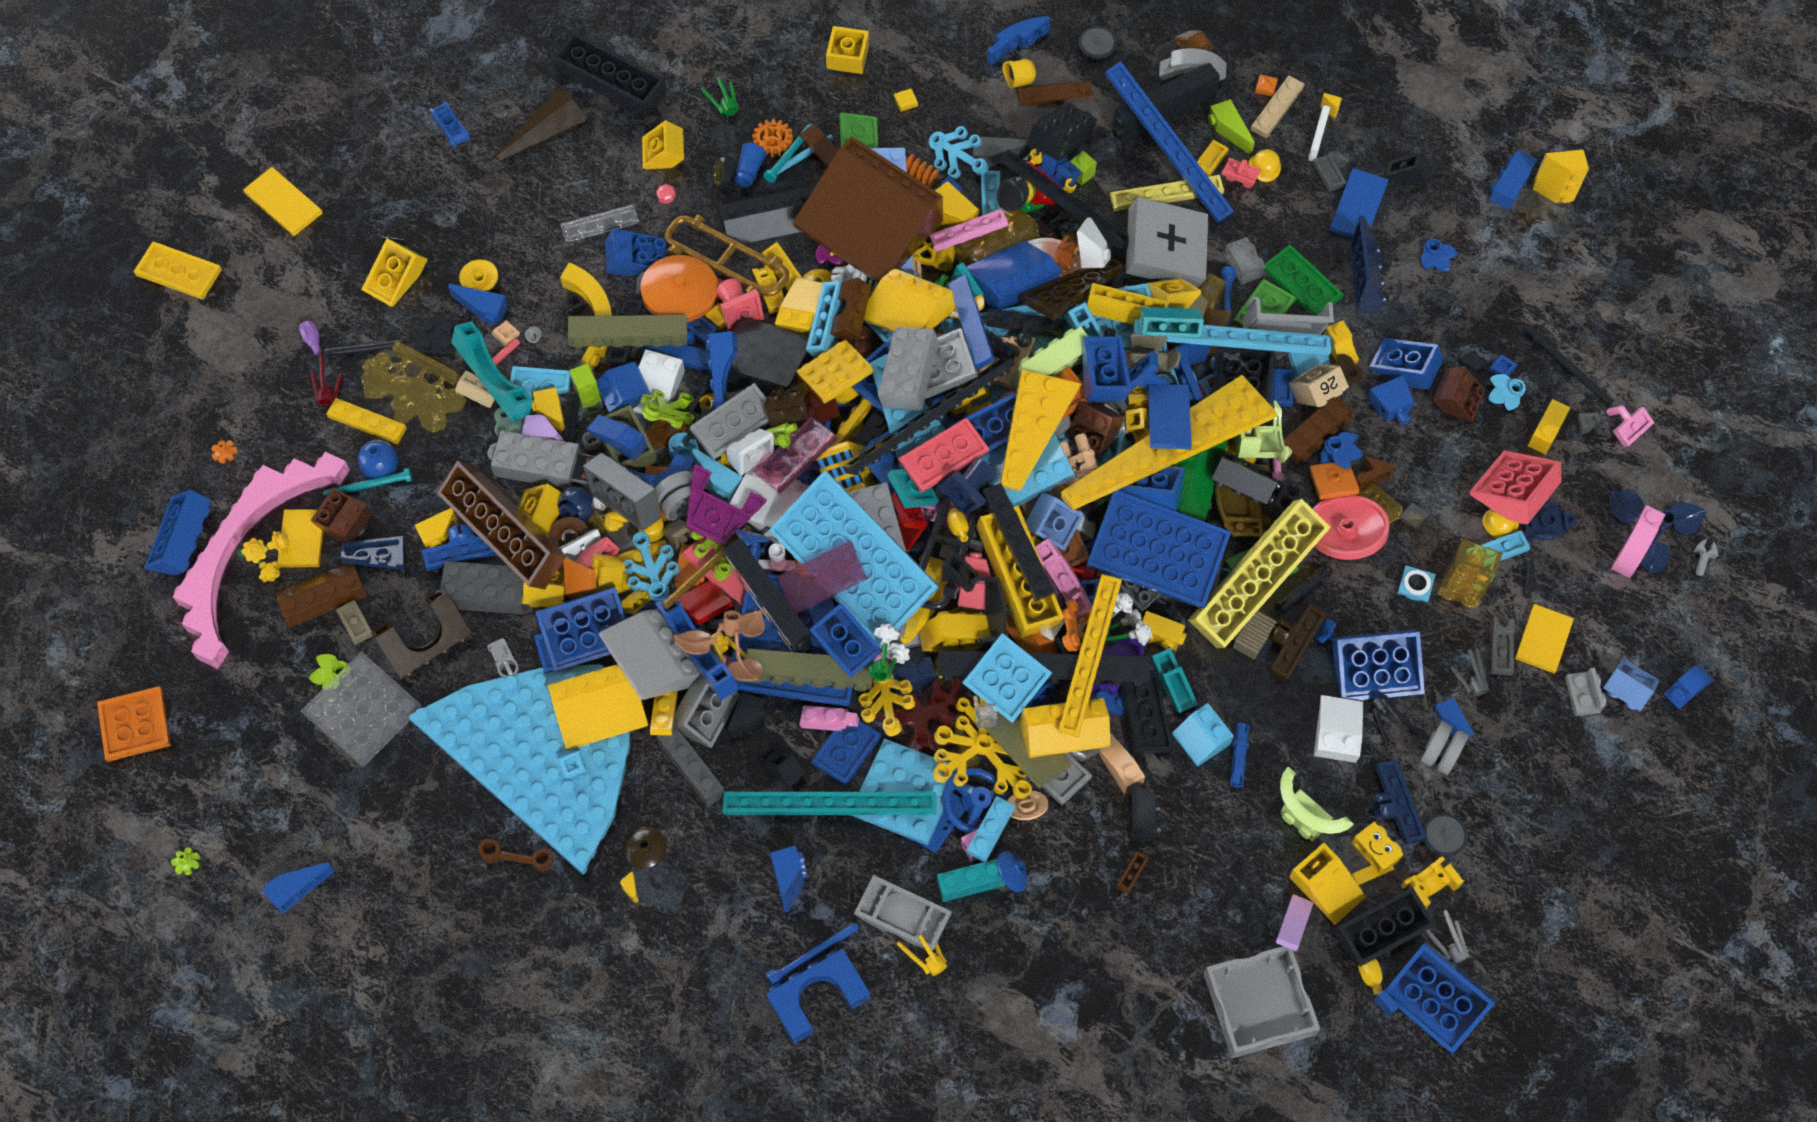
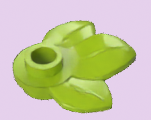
(328, 669)

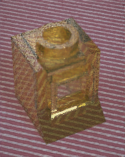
(1212, 290)

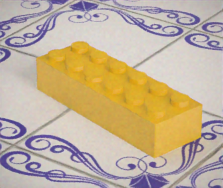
(1027, 614)

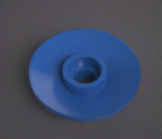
(1012, 871)

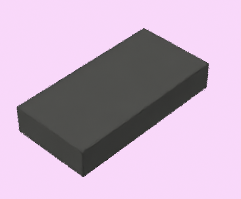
(1329, 173)

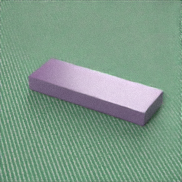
(1294, 922)

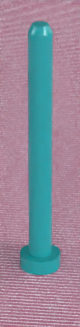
(771, 175)
(406, 475)

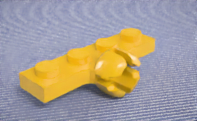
(850, 428)

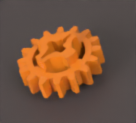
(773, 137)

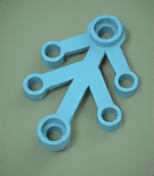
(956, 151)
(651, 570)

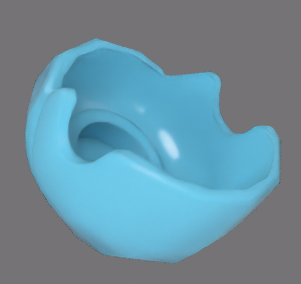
(676, 445)

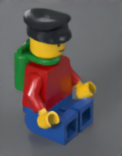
(1020, 194)

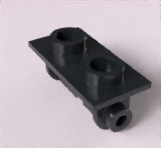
(1002, 349)

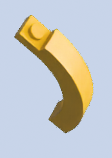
(589, 289)

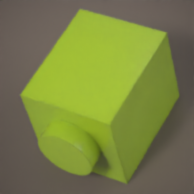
(1086, 165)

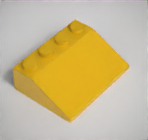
(908, 302)
(596, 706)

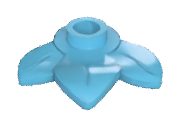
(1504, 393)

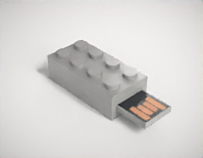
(538, 460)

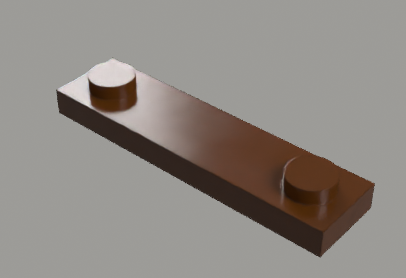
(1055, 93)

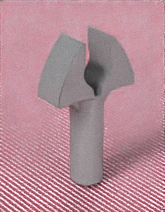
(1704, 556)

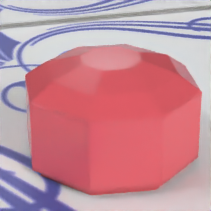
(666, 193)

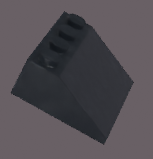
(1254, 364)

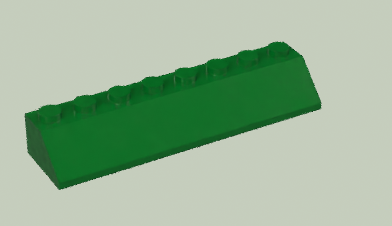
(1197, 482)

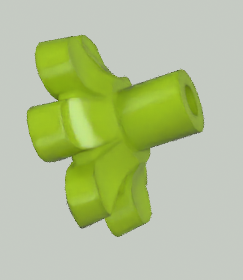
(185, 861)

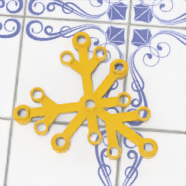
(958, 761)

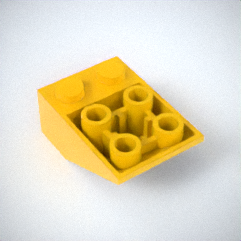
(1328, 883)

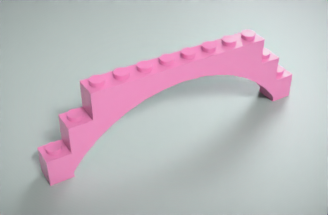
(202, 581)

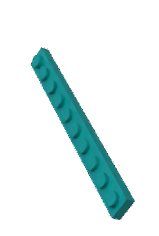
(829, 803)

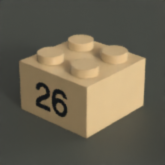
(1319, 385)

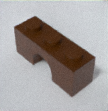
(849, 323)

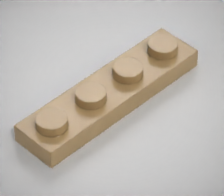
(1277, 107)

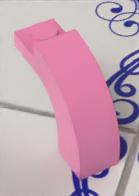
(1638, 542)

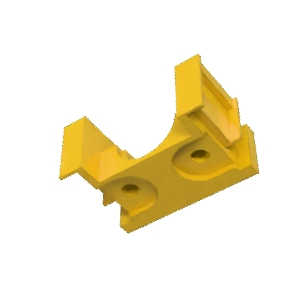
(1429, 882)

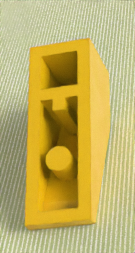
(1549, 426)

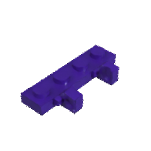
(1123, 647)

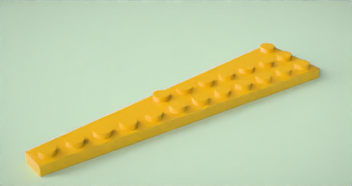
(1213, 420)

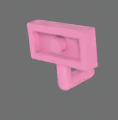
(1633, 424)

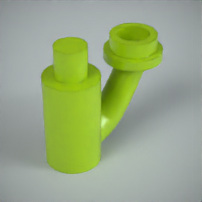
(782, 433)

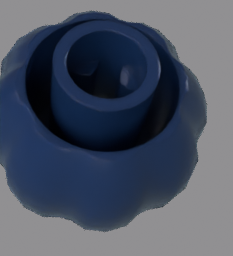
(576, 503)

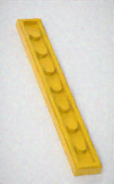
(1089, 656)

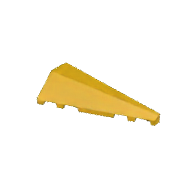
(918, 620)

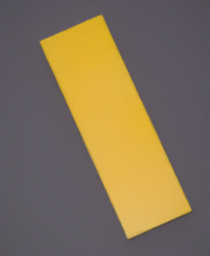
(1367, 874)

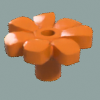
(224, 451)

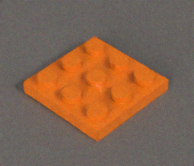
(133, 723)

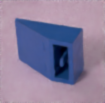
(632, 252)

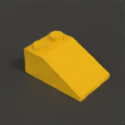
(393, 272)
(799, 306)

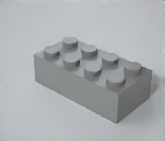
(908, 368)

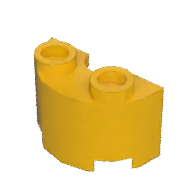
(608, 572)

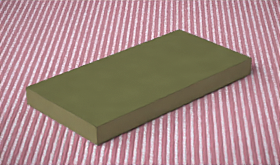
(1038, 769)

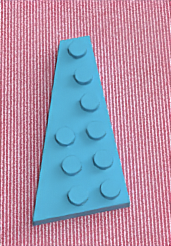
(897, 417)

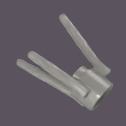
(1457, 950)

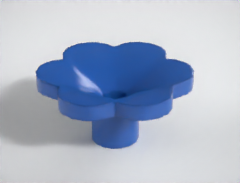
(1325, 631)

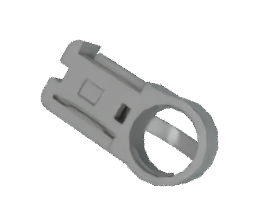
(503, 657)

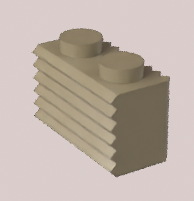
(1254, 634)

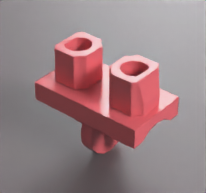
(1241, 172)

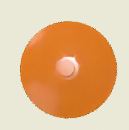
(679, 287)

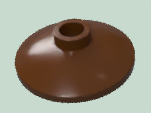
(567, 525)

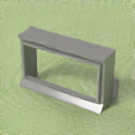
(1286, 323)

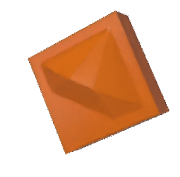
(1266, 85)

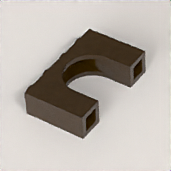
(450, 631)

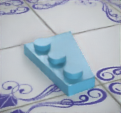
(540, 379)

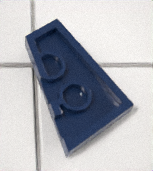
(375, 552)

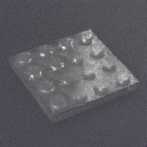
(361, 709)

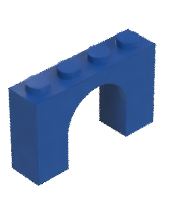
(834, 969)

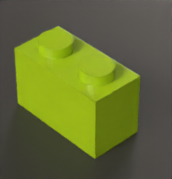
(585, 385)

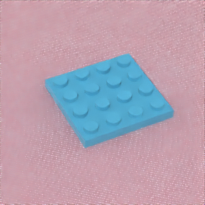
(904, 770)

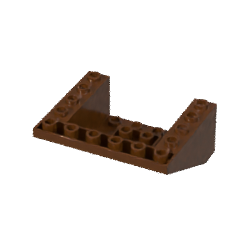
(869, 211)

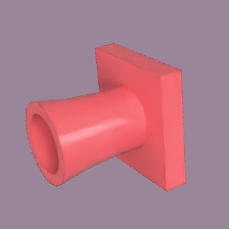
(738, 304)

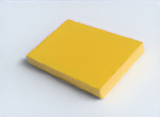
(304, 540)
(1544, 638)

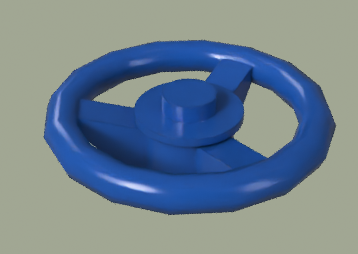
(973, 799)

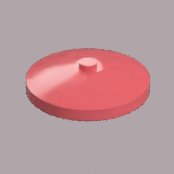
(1356, 526)

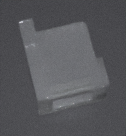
(985, 714)

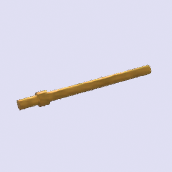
(700, 573)

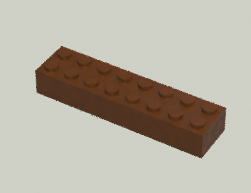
(501, 525)

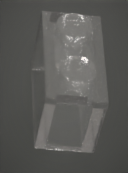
(1244, 258)

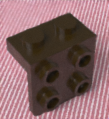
(787, 404)

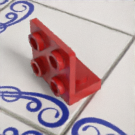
(910, 522)

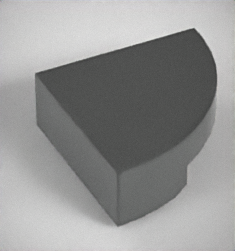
(1587, 421)

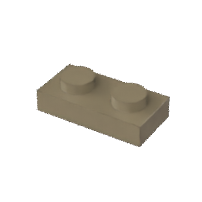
(354, 622)

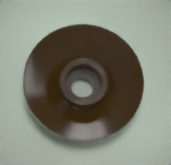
(648, 856)

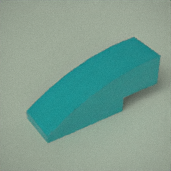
(1173, 680)

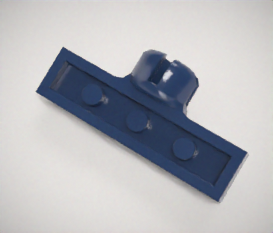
(1397, 803)

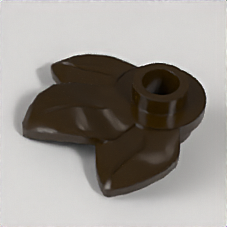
(1347, 365)

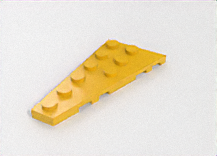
(1036, 414)

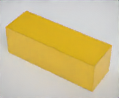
(635, 601)

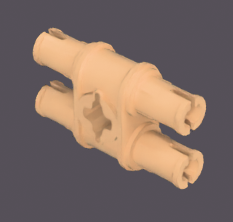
(1085, 458)

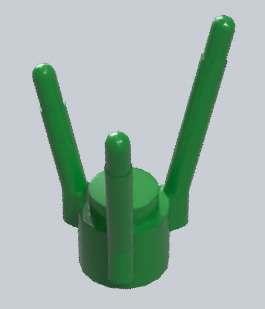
(728, 105)

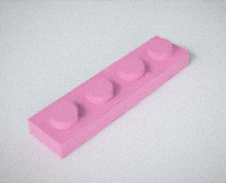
(969, 230)

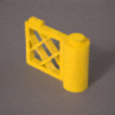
(941, 260)

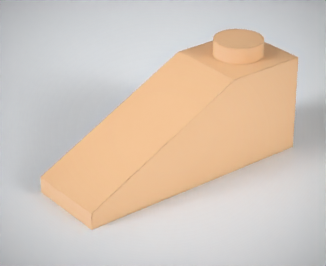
(1121, 766)

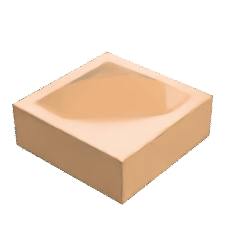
(505, 333)

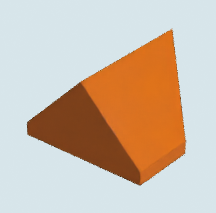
(578, 579)

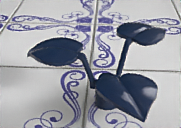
(1684, 517)

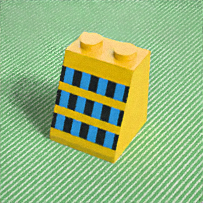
(836, 457)

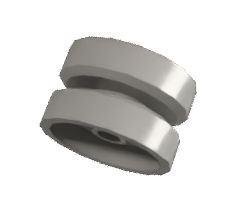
(674, 495)
(1443, 747)

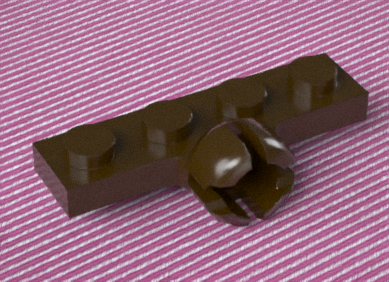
(1294, 640)

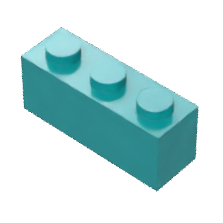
(1170, 322)
(969, 880)

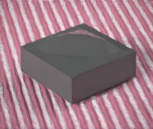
(1413, 516)

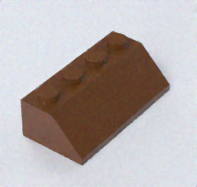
(320, 594)

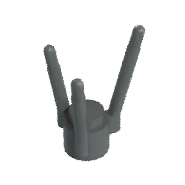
(1478, 684)

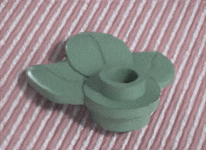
(506, 424)

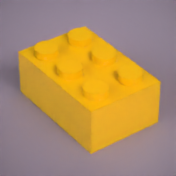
(954, 632)

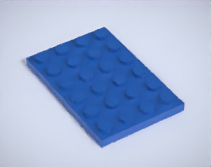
(1158, 549)

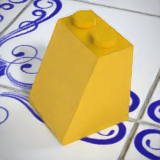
(956, 207)

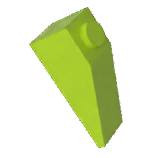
(1230, 125)

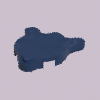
(1548, 523)

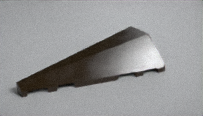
(552, 117)

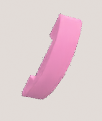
(1063, 576)

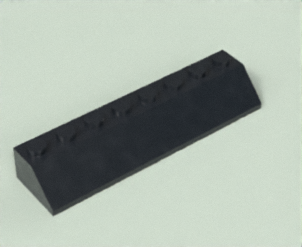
(764, 216)

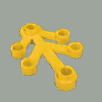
(891, 724)

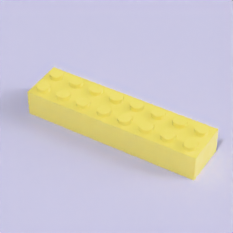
(1259, 573)

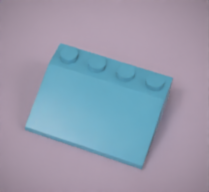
(1048, 473)

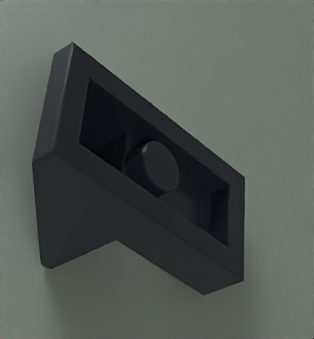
(959, 570)

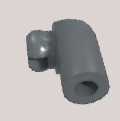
(1084, 755)

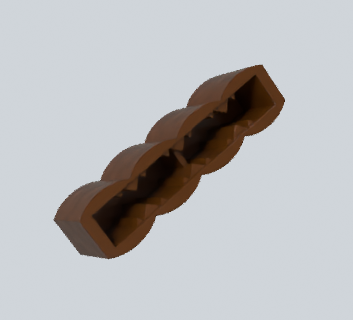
(1318, 428)

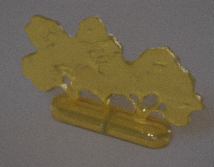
(413, 394)

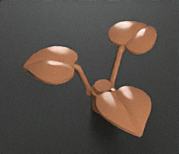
(749, 624)

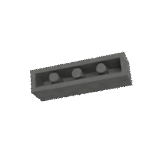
(691, 766)

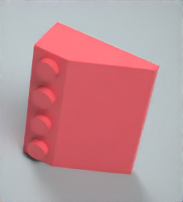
(1518, 485)

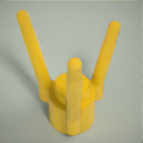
(721, 646)
(935, 962)

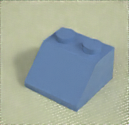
(1053, 520)
(1631, 685)

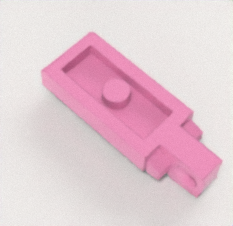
(827, 718)

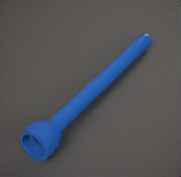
(1228, 274)
(777, 976)

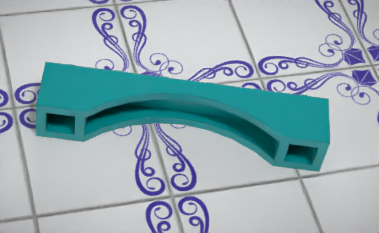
(471, 346)

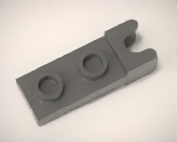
(1502, 647)

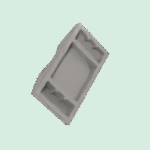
(902, 913)

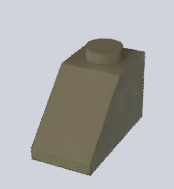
(677, 534)

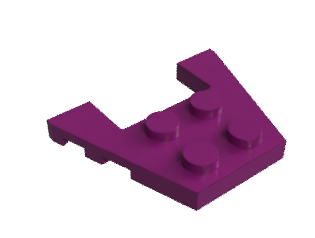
(713, 516)

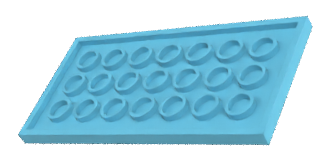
(830, 517)

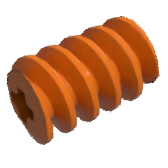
(920, 172)

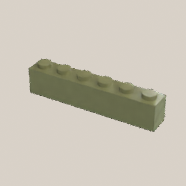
(627, 330)
(807, 669)

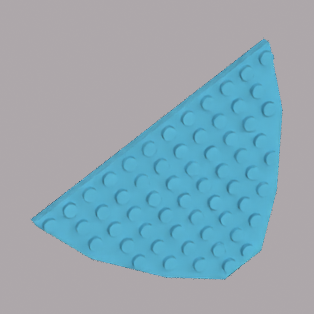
(512, 746)

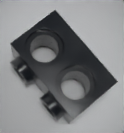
(1282, 496)

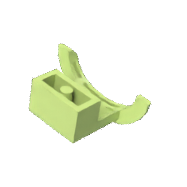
(1264, 440)
(1305, 813)

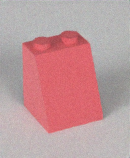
(977, 597)

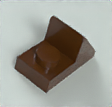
(1374, 472)

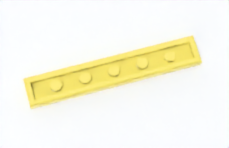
(1162, 193)

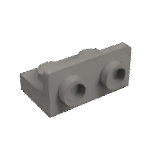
(1585, 692)

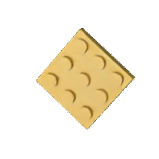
(834, 371)

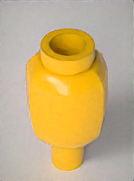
(958, 524)
(1372, 975)

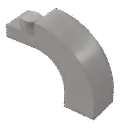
(1188, 60)

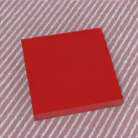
(705, 602)

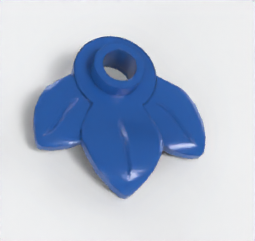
(1439, 257)
(1345, 451)

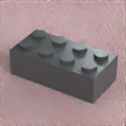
(622, 491)
(483, 587)

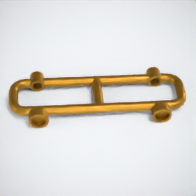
(698, 223)

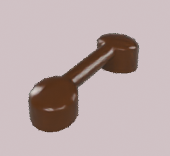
(541, 859)

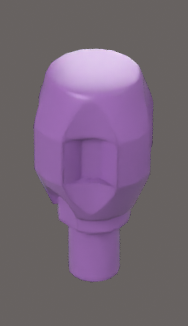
(310, 336)

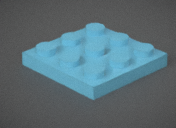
(1007, 677)

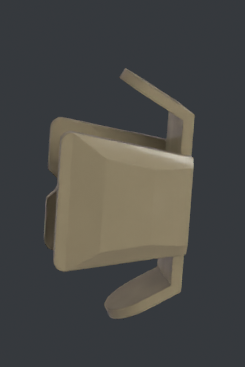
(1166, 361)

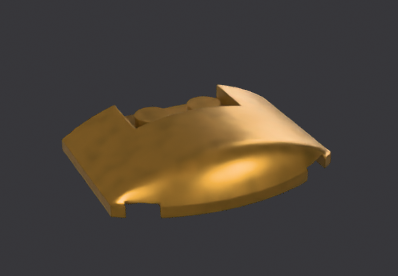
(1241, 514)

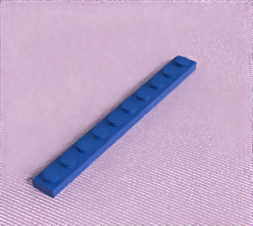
(1169, 142)

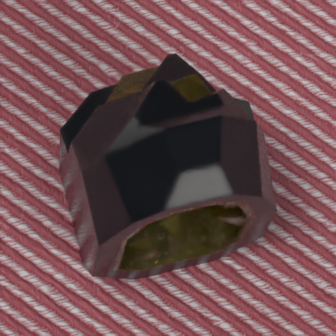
(723, 172)

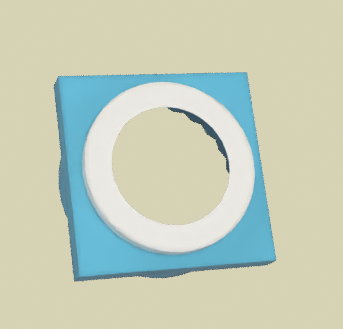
(1410, 593)

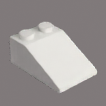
(661, 374)
(1339, 729)

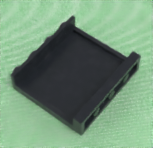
(766, 355)

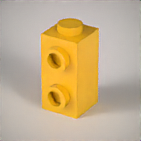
(1165, 631)

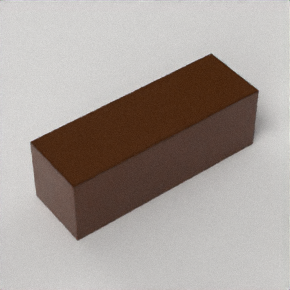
(1132, 873)

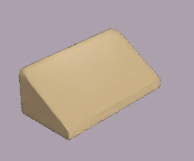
(473, 388)

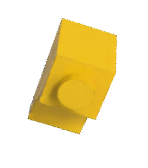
(1341, 341)

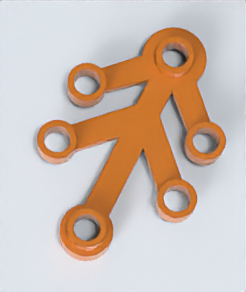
(1074, 626)

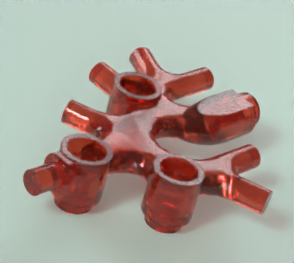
(921, 714)

